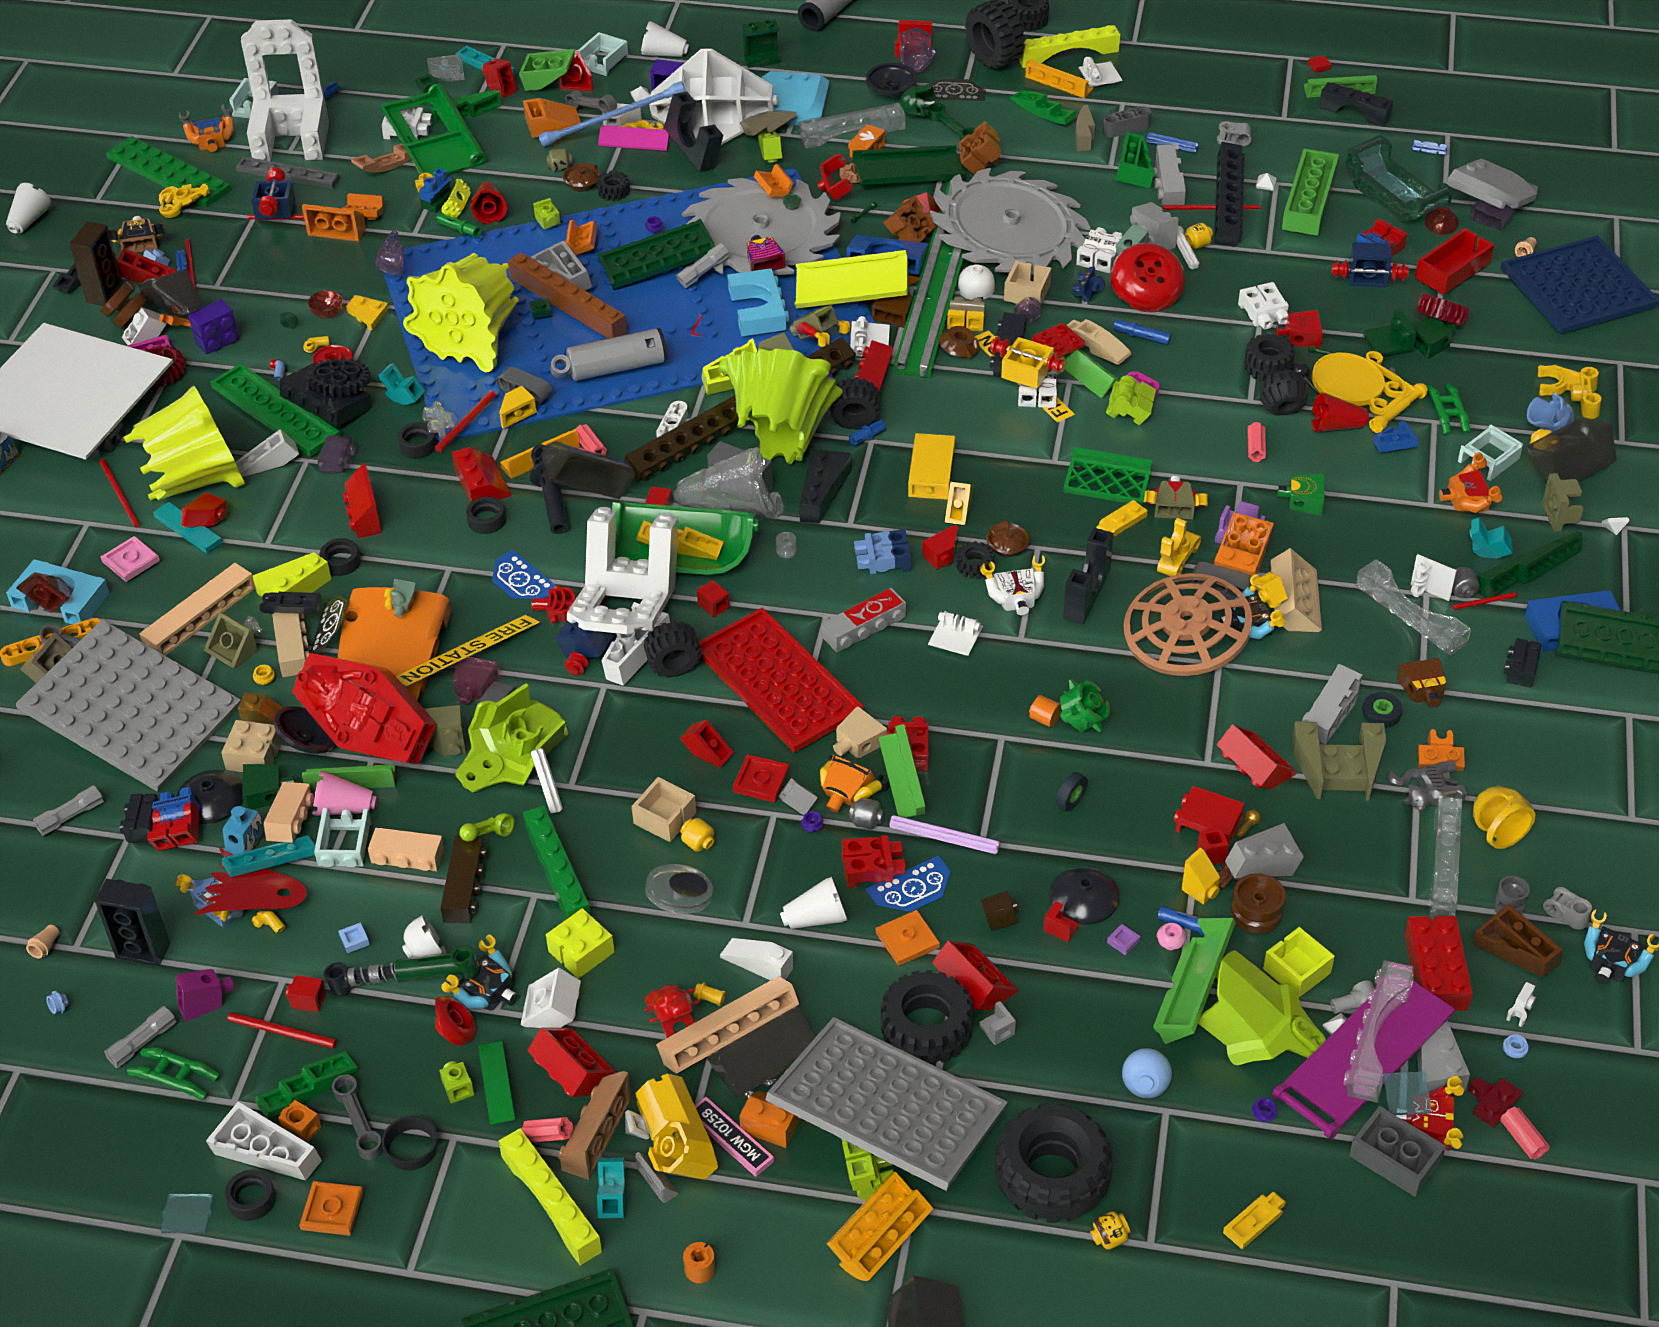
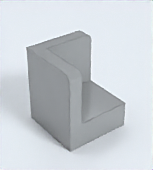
(798, 796)
(999, 1025)

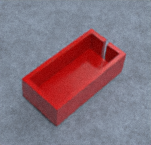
(1454, 261)
(1439, 959)

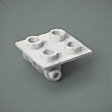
(1099, 73)
(863, 333)
(1432, 578)
(955, 634)

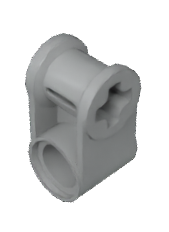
(1235, 133)
(1569, 908)

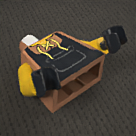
(137, 234)

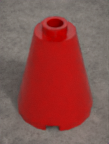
(488, 203)
(1337, 414)

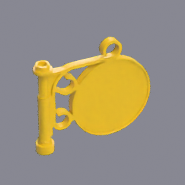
(1362, 383)

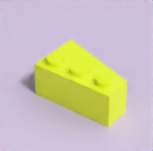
(716, 381)
(298, 575)

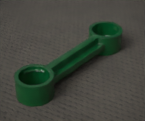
(938, 113)

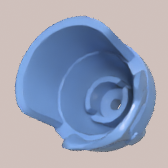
(1550, 414)

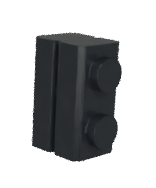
(1523, 662)
(138, 817)

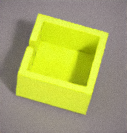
(583, 942)
(1302, 964)

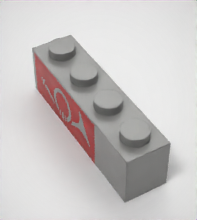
(863, 620)

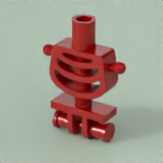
(555, 608)

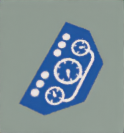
(519, 577)
(914, 888)

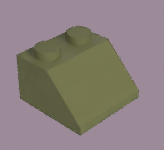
(449, 733)

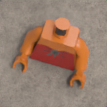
(1469, 490)

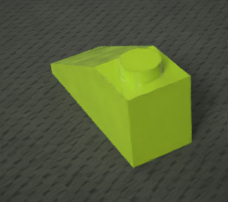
(770, 146)

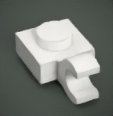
(1524, 1001)

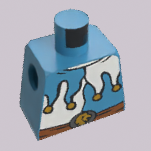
(243, 830)

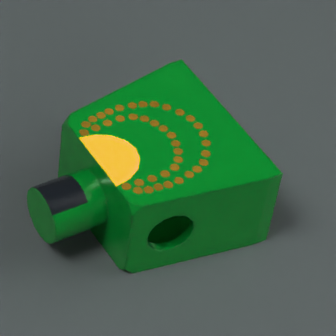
(1304, 493)

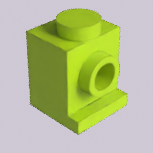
(546, 213)
(455, 1077)

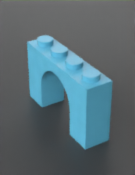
(760, 285)
(84, 601)

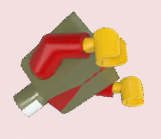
(817, 322)
(1175, 499)

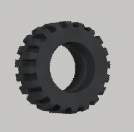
(995, 34)
(931, 992)

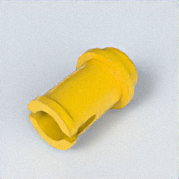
(709, 994)

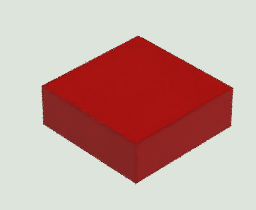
(1319, 64)

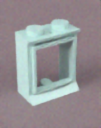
(614, 46)
(240, 97)
(1511, 447)
(346, 858)

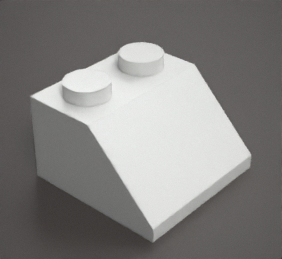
(551, 1000)

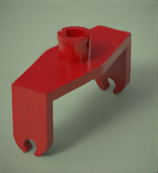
(827, 183)

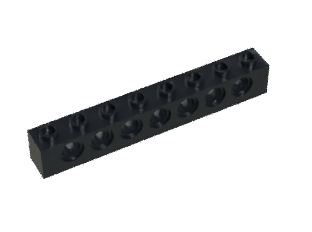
(1229, 195)

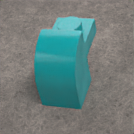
(399, 388)
(1491, 543)
(612, 1188)

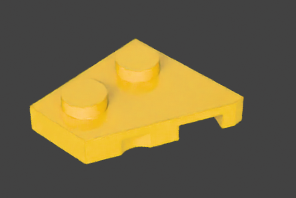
(367, 310)

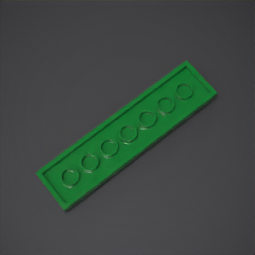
(166, 169)
(267, 406)

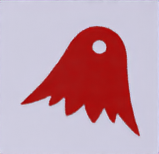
(252, 891)

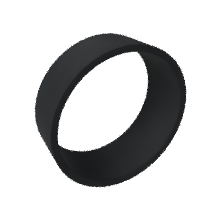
(404, 1124)

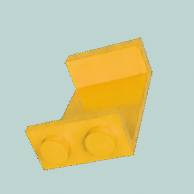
(931, 466)

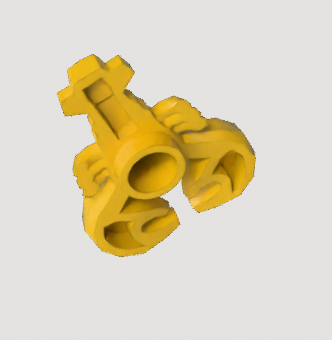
(180, 198)

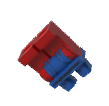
(1384, 233)
(173, 818)

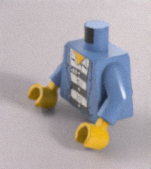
(200, 894)

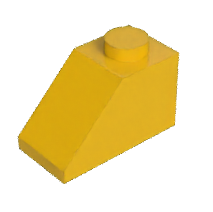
(516, 406)
(958, 503)
(1200, 877)

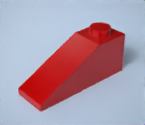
(139, 268)

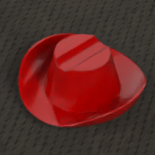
(454, 1021)

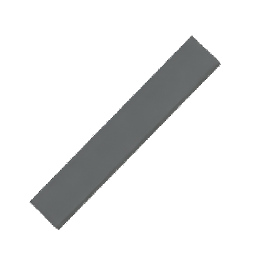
(294, 173)

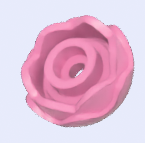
(1171, 942)

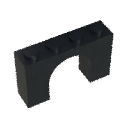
(678, 124)
(333, 410)
(1085, 585)

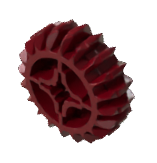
(1443, 309)
(175, 370)

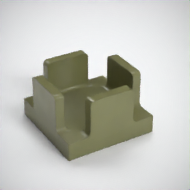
(1556, 502)

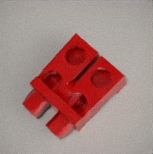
(918, 739)
(871, 860)

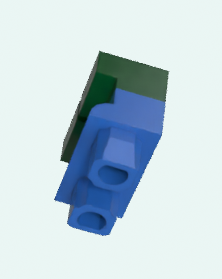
(435, 191)

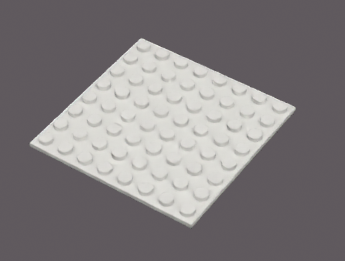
(72, 388)

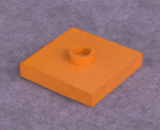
(907, 938)
(331, 1208)

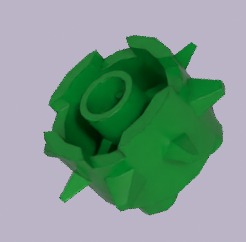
(1084, 706)

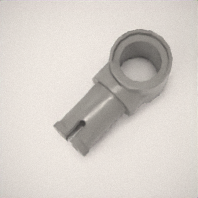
(1355, 999)

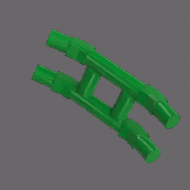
(1444, 414)
(176, 1082)

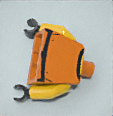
(848, 782)

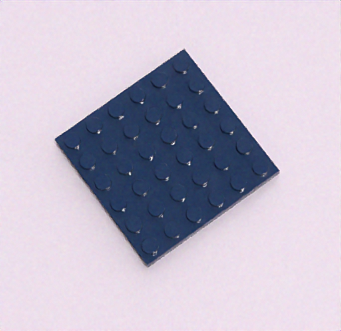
(1579, 284)

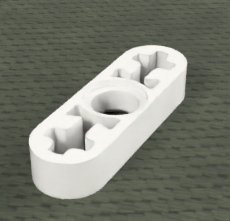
(677, 406)

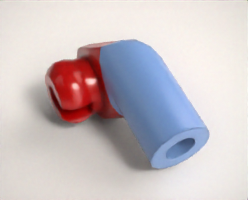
(279, 368)

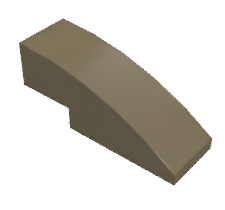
(766, 121)
(1084, 130)

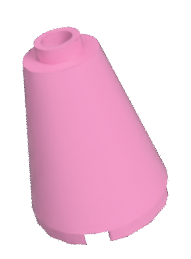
(341, 795)

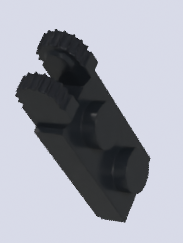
(290, 602)

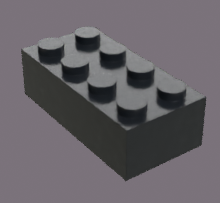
(132, 921)

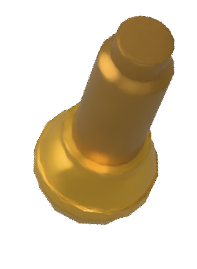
(1252, 818)

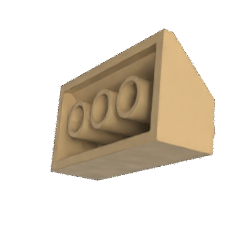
(1300, 583)

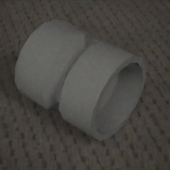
(1512, 891)

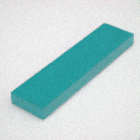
(476, 58)
(198, 536)
(268, 856)

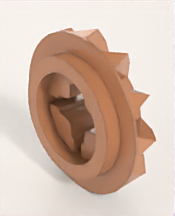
(847, 172)

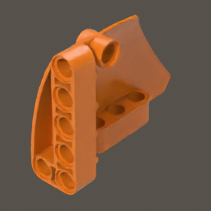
(393, 641)

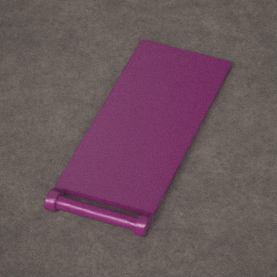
(1323, 1073)

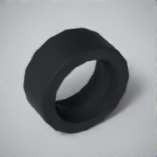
(416, 450)
(484, 504)
(341, 545)
(243, 1180)

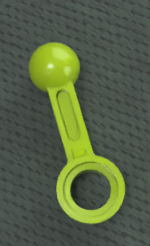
(469, 831)

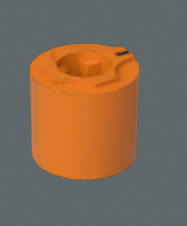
(1045, 711)
(699, 1262)

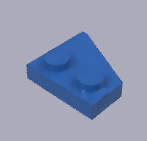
(1395, 439)

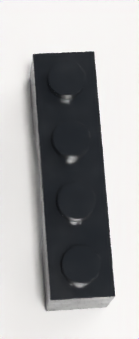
(1375, 108)

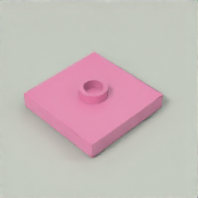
(130, 558)

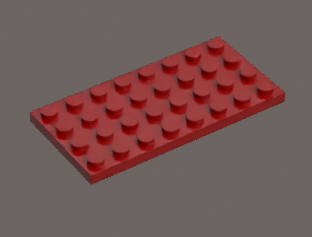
(778, 679)

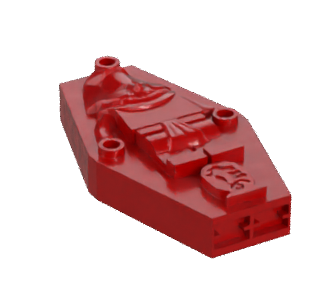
(364, 708)

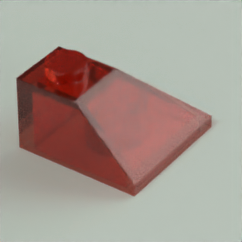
(45, 590)

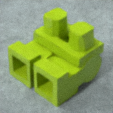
(1131, 398)
(864, 1170)

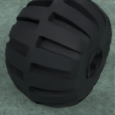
(1284, 392)

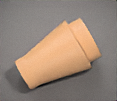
(1525, 247)
(42, 942)

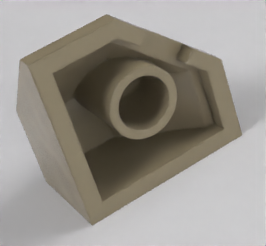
(45, 657)

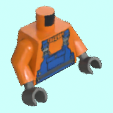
(209, 132)

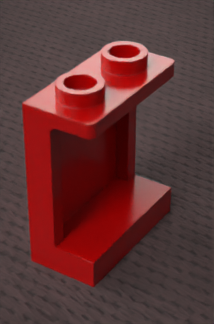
(1207, 811)

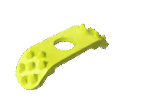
(454, 205)

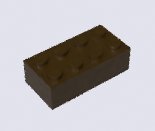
(96, 263)

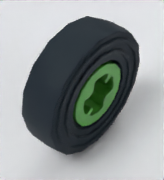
(1383, 701)
(1071, 791)

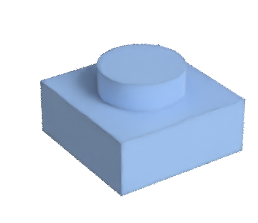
(156, 255)
(353, 938)

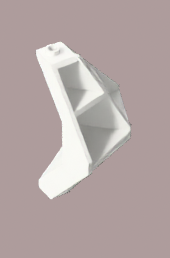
(722, 93)

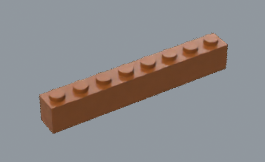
(567, 296)

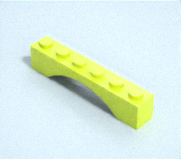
(1101, 39)
(568, 1219)

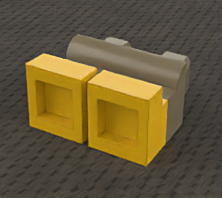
(963, 310)

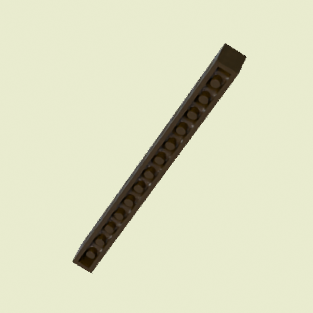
(700, 425)

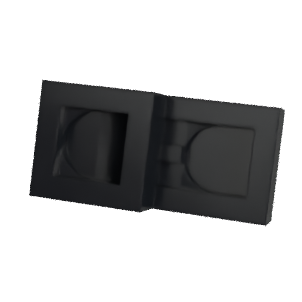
(67, 282)

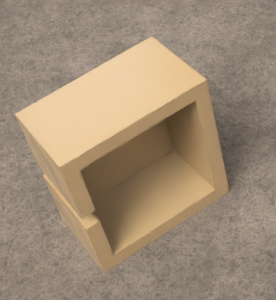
(1019, 283)
(250, 745)
(663, 809)

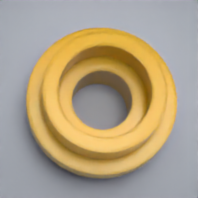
(263, 674)

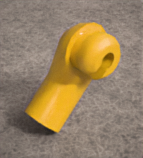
(315, 342)
(268, 918)

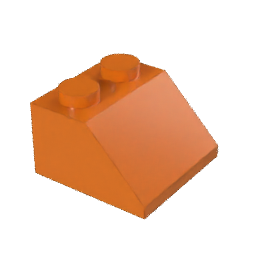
(767, 1120)

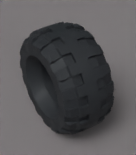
(1059, 1133)

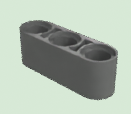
(1126, 121)
(514, 378)
(1236, 578)

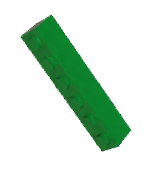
(555, 862)

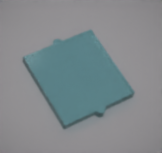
(1407, 1093)
(187, 1213)

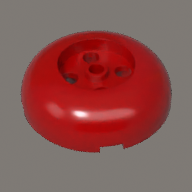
(1140, 285)

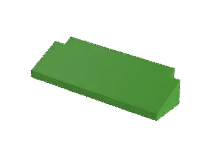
(1193, 980)

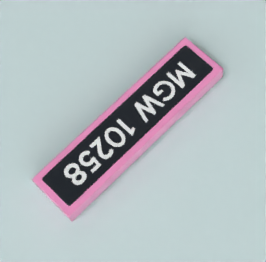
(733, 1138)

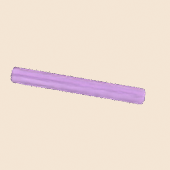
(944, 834)

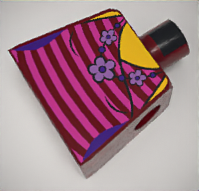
(765, 254)

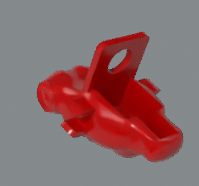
(670, 1006)

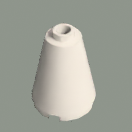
(662, 42)
(26, 207)
(815, 907)

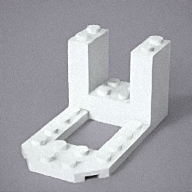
(284, 114)
(620, 577)

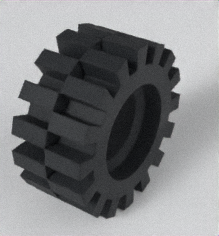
(613, 185)
(973, 551)

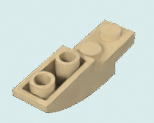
(1100, 341)

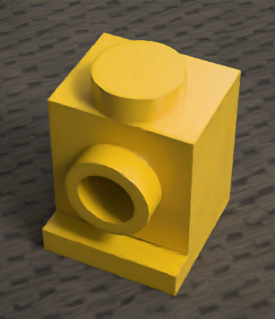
(1271, 589)

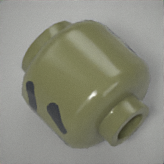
(558, 160)

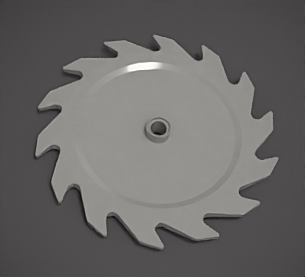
(746, 210)
(1009, 220)

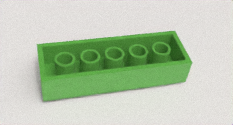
(1310, 192)

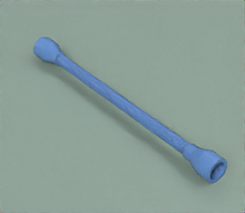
(549, 137)

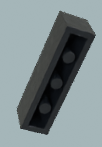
(1010, 327)

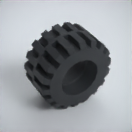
(1032, 13)
(1268, 355)
(858, 414)
(672, 649)

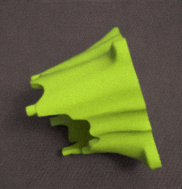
(781, 396)

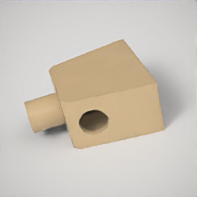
(858, 734)

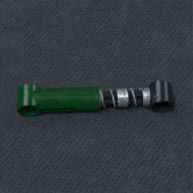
(460, 963)

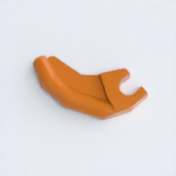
(174, 320)

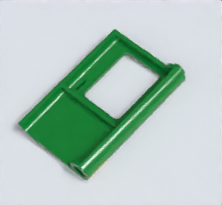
(448, 151)

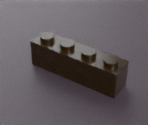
(463, 880)

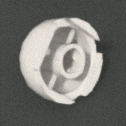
(976, 282)
(421, 939)

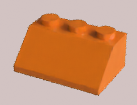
(333, 222)

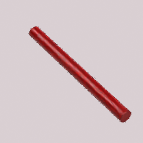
(465, 421)
(282, 1030)

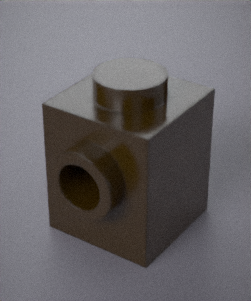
(1000, 910)

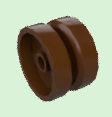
(123, 304)
(1258, 903)

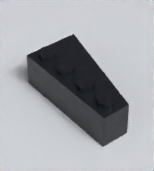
(822, 481)

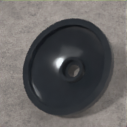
(891, 79)
(301, 730)
(216, 793)
(1086, 894)

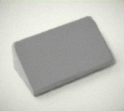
(656, 1179)

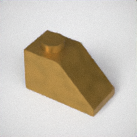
(258, 708)

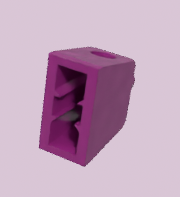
(200, 992)

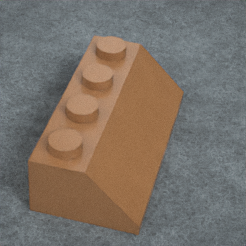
(596, 1125)

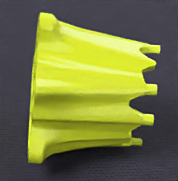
(461, 309)
(185, 448)

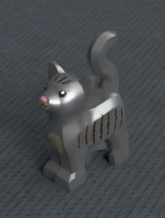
(1433, 782)

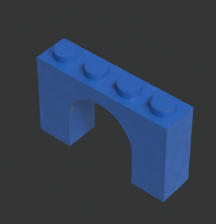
(869, 245)
(1545, 613)

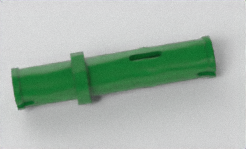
(464, 227)

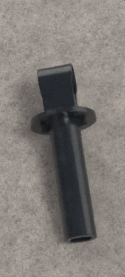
(551, 492)

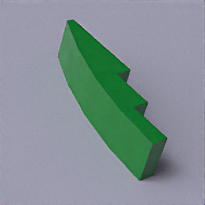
(473, 104)
(1040, 106)
(496, 1082)
(305, 1086)

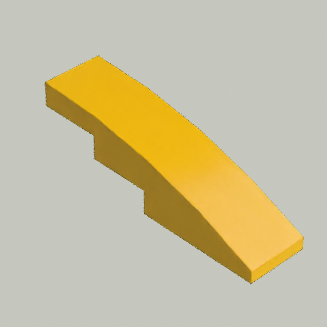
(688, 543)

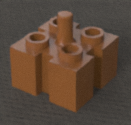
(980, 148)
(910, 221)

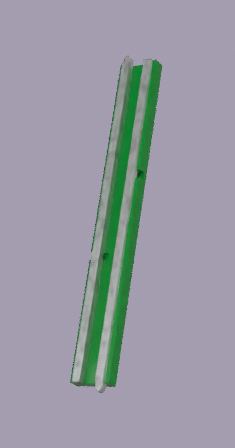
(930, 307)

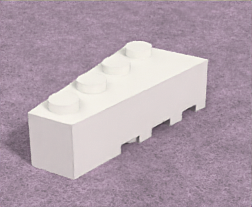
(628, 652)
(261, 1143)

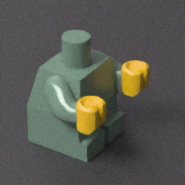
(403, 596)

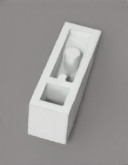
(269, 454)
(759, 957)

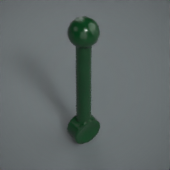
(872, 205)
(1311, 349)

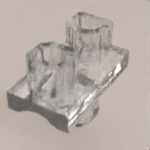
(438, 419)

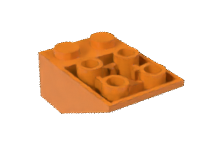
(548, 115)
(1244, 544)

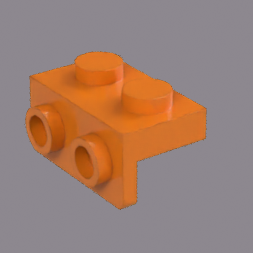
(774, 183)
(367, 204)
(581, 238)

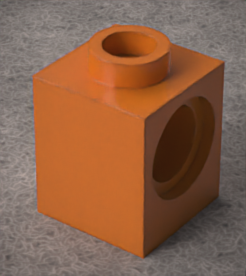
(303, 1129)

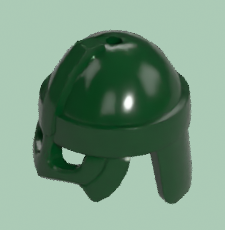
(917, 99)

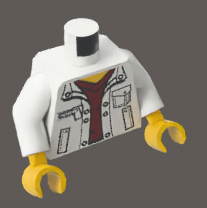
(1015, 588)

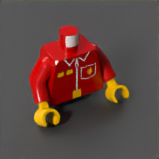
(1440, 1121)

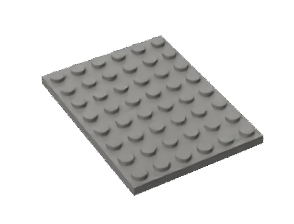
(129, 705)
(887, 1102)

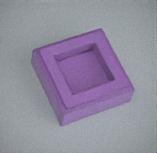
(1123, 939)

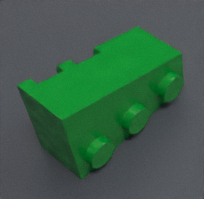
(1134, 162)

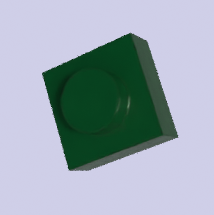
(425, 82)
(540, 308)

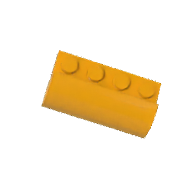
(879, 1227)

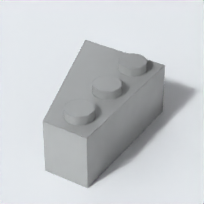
(1160, 225)
(1267, 853)

